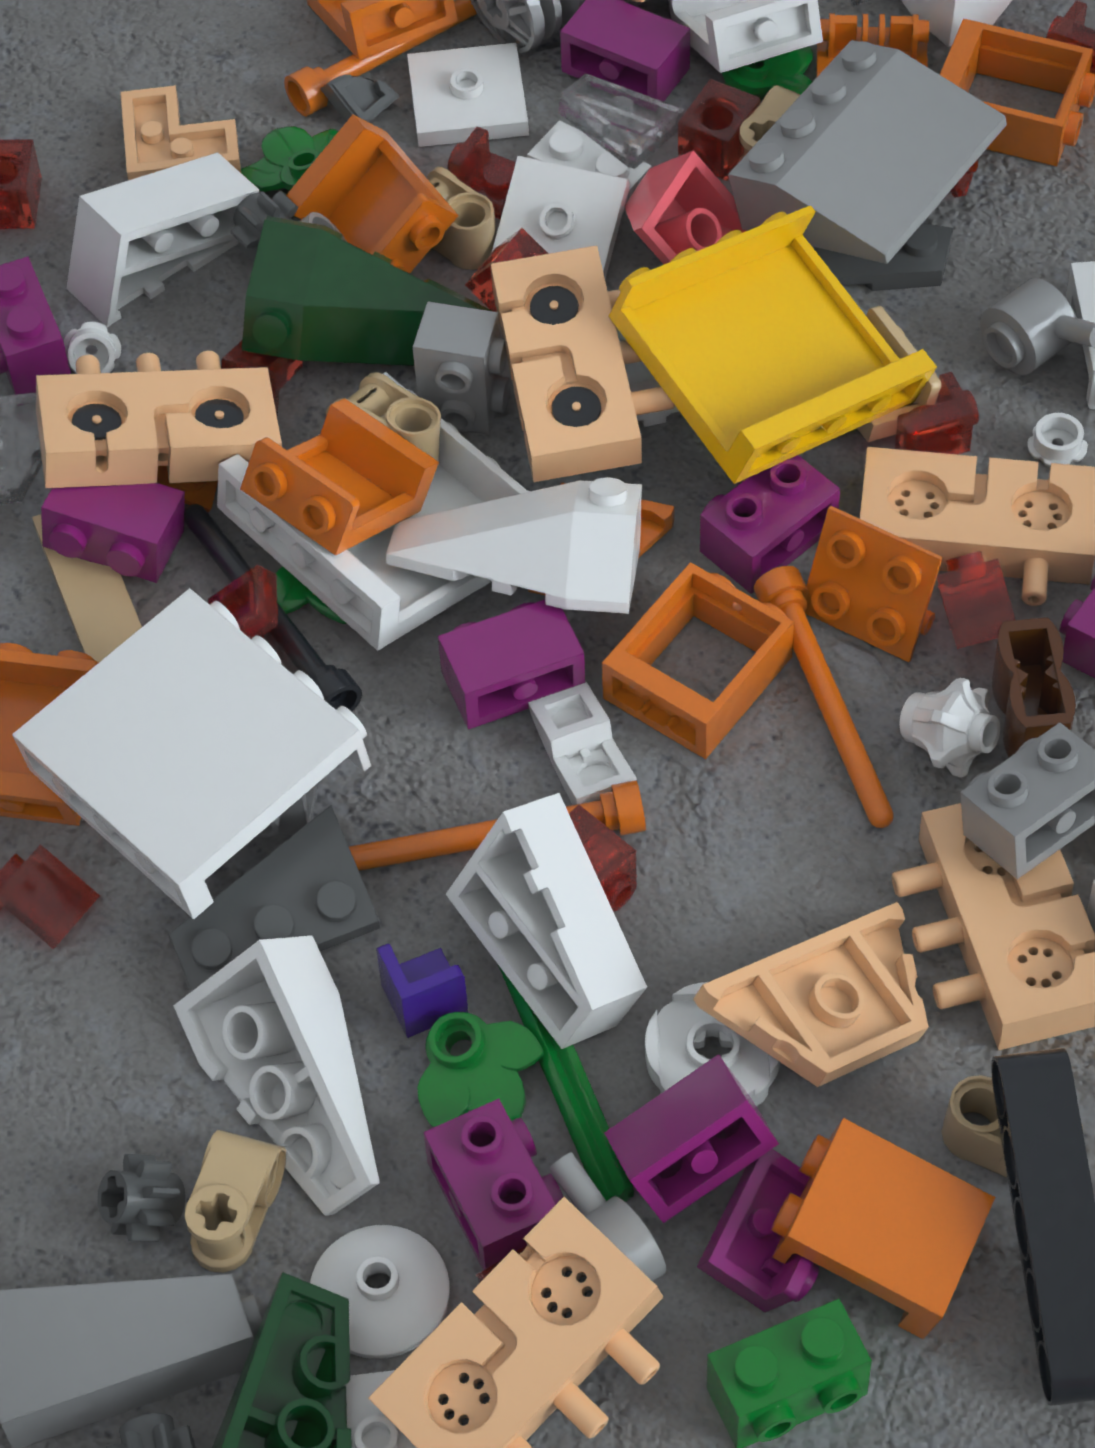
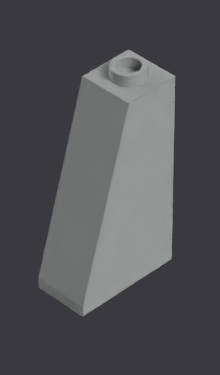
(113, 1347)

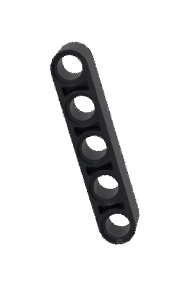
(1051, 1214)

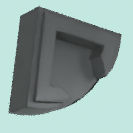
(359, 96)

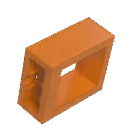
(1030, 62)
(673, 707)

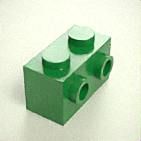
(788, 1374)

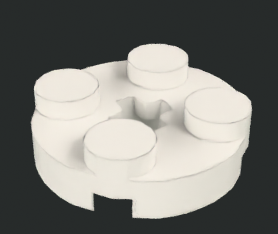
(683, 1028)

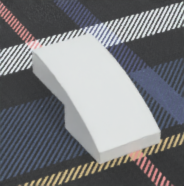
(580, 743)

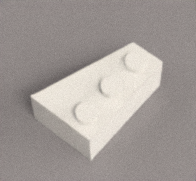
(151, 229)

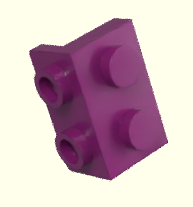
(743, 1240)

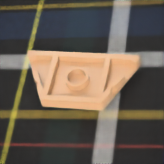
(826, 999)

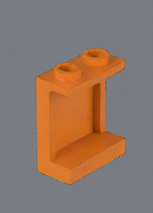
(382, 24)
(374, 195)
(342, 482)
(26, 687)
(883, 1222)

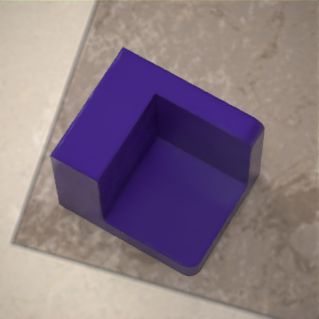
(421, 988)

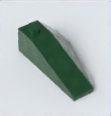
(333, 300)
(294, 1374)

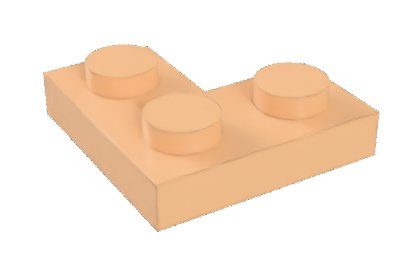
(159, 141)

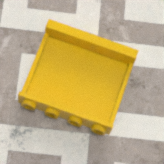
(763, 346)

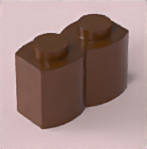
(1030, 681)

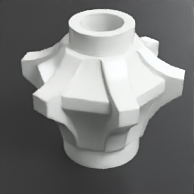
(951, 725)

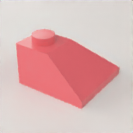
(681, 207)

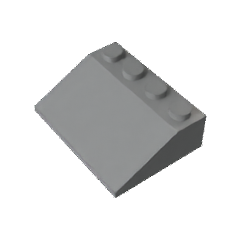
(868, 150)

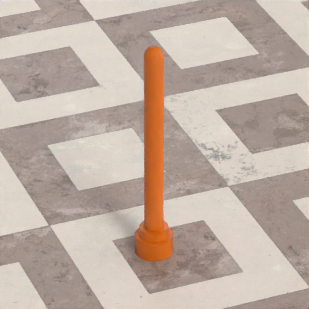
(305, 84)
(787, 591)
(616, 810)

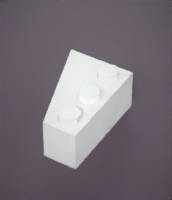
(549, 921)

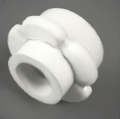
(92, 334)
(1057, 430)

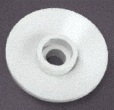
(404, 1311)

